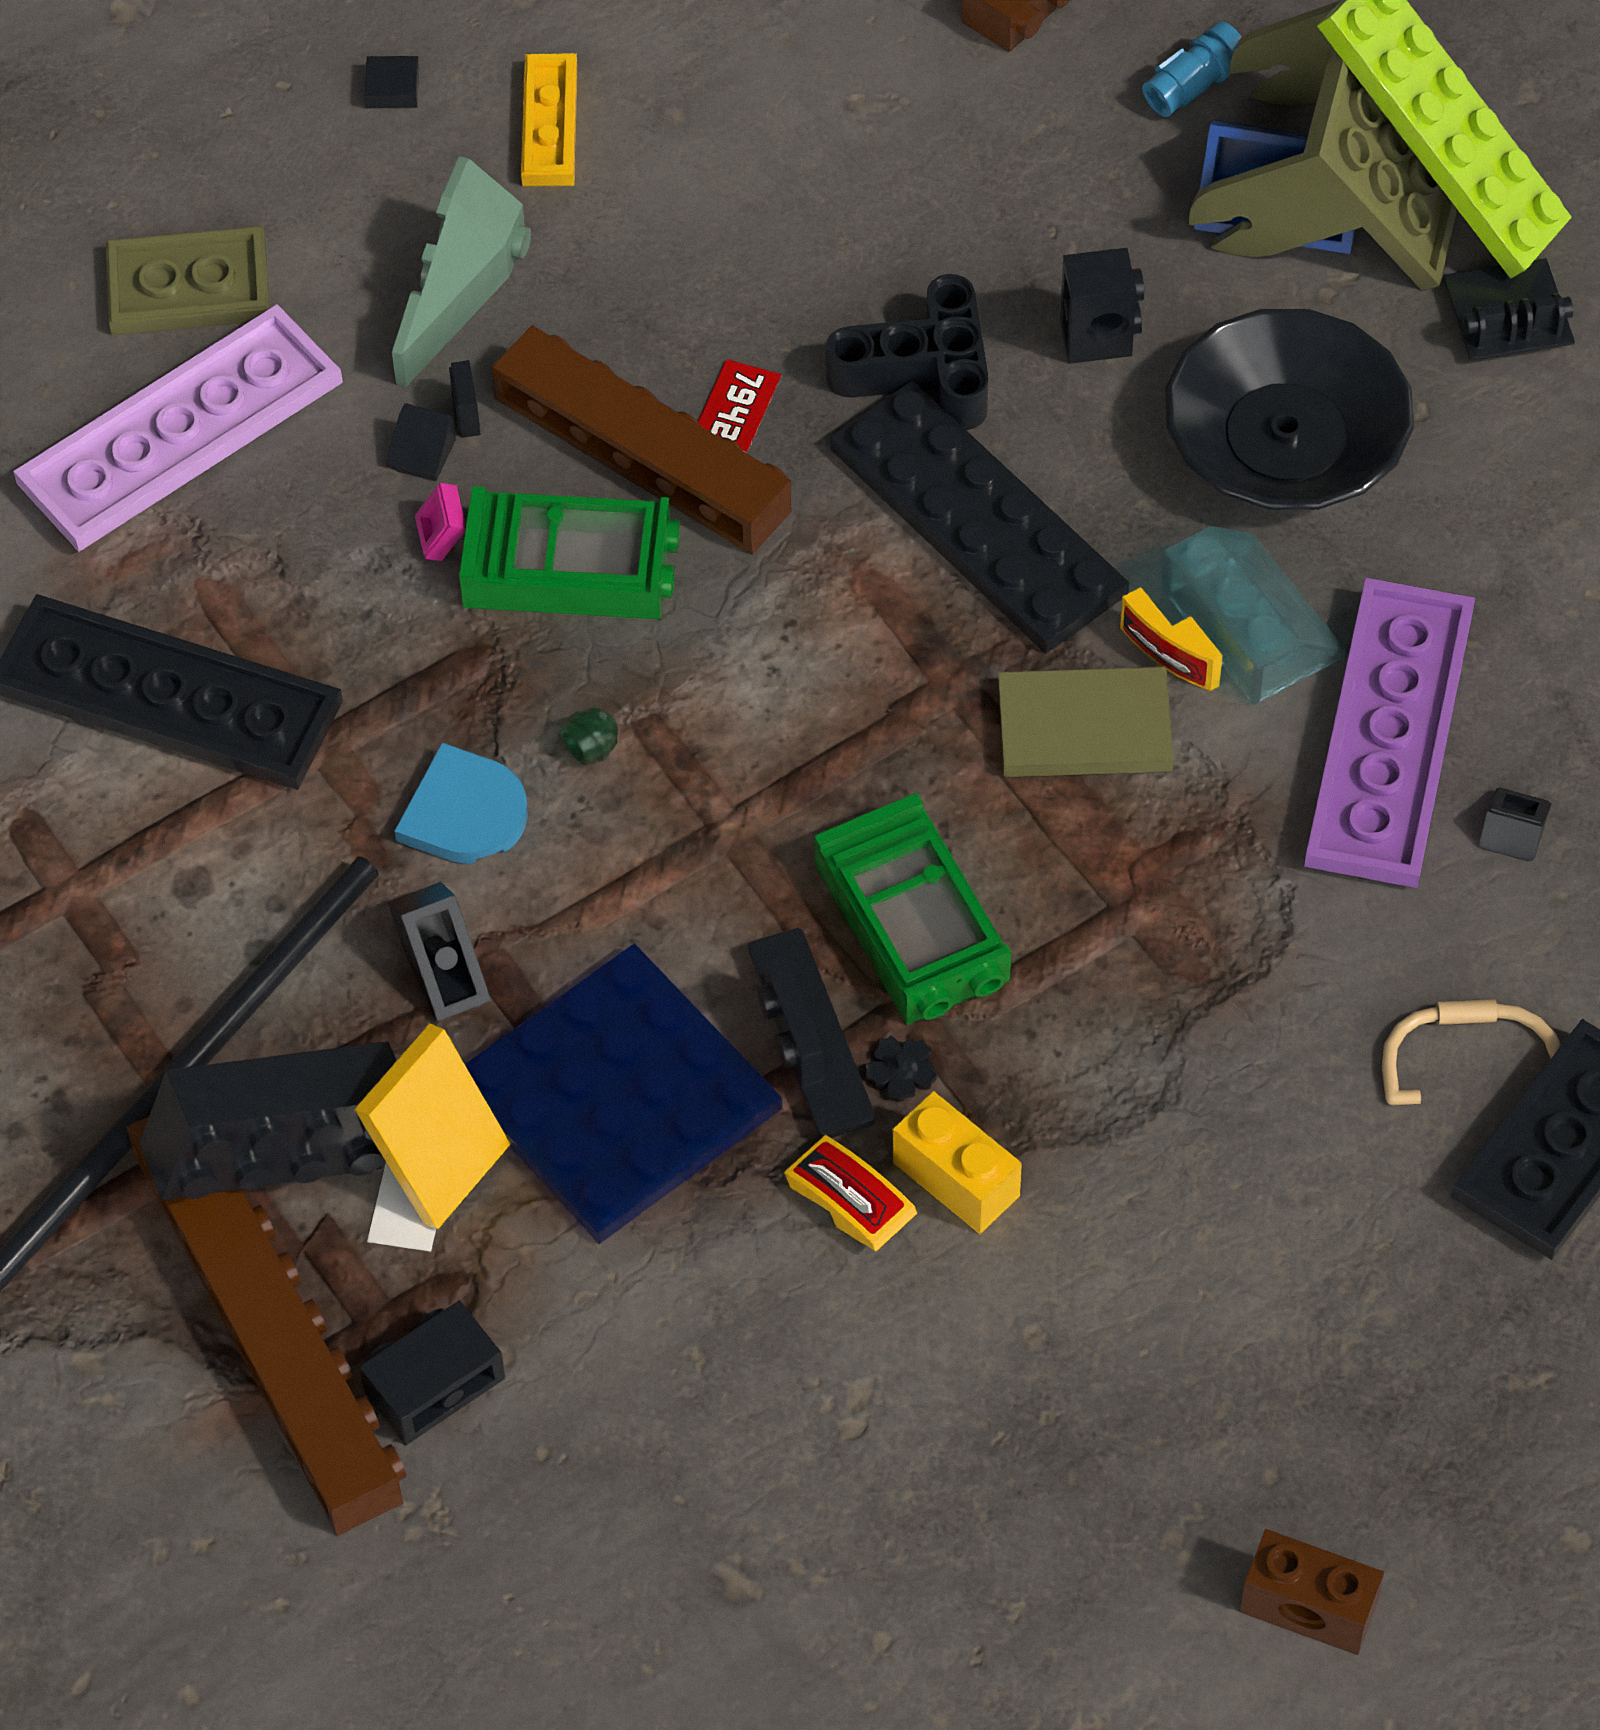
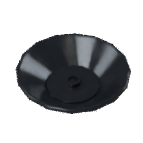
(1295, 375)

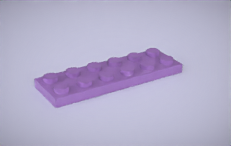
(1390, 733)

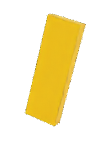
(549, 120)

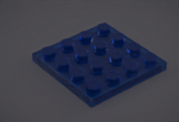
(620, 1092)

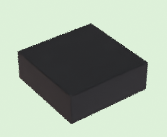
(391, 82)
(464, 399)

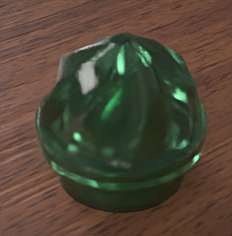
(590, 735)

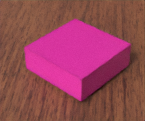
(440, 522)

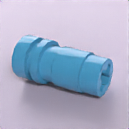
(1192, 71)

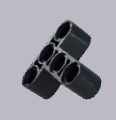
(934, 352)

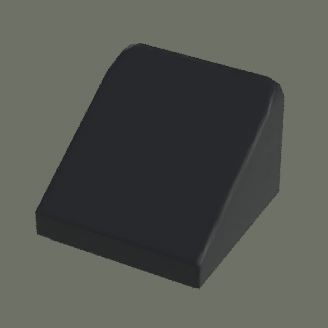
(421, 442)
(1514, 824)

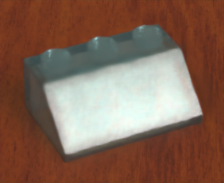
(1248, 611)

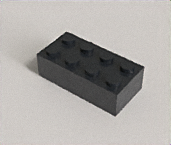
(263, 1121)

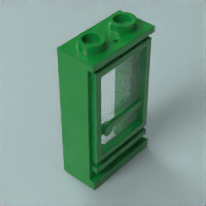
(568, 554)
(912, 910)

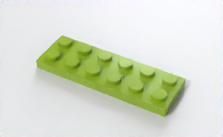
(1448, 127)

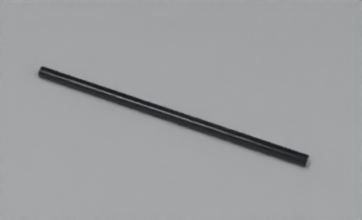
(197, 1052)

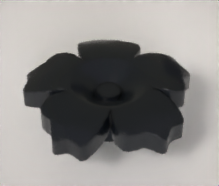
(901, 1068)

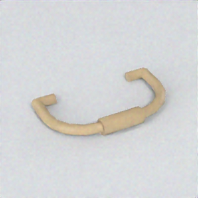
(1453, 1013)

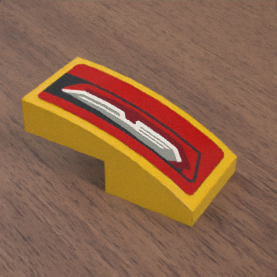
(1179, 648)
(852, 1192)

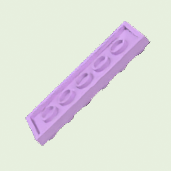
(177, 427)

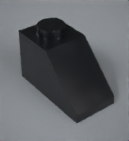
(439, 950)

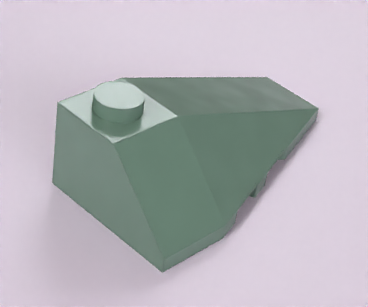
(472, 259)

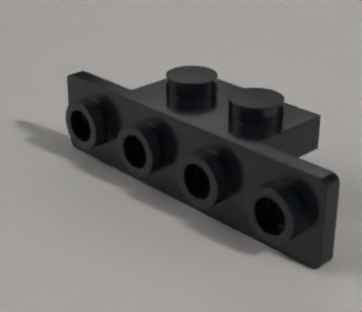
(810, 1033)

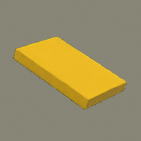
(432, 1126)

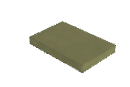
(187, 280)
(1085, 722)

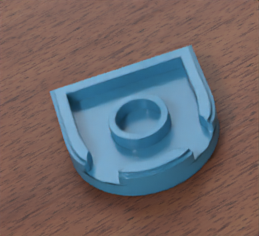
(464, 808)

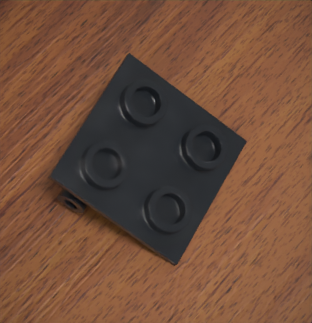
(1508, 314)

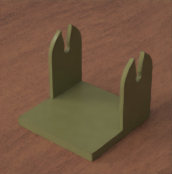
(1350, 172)

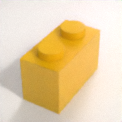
(956, 1162)

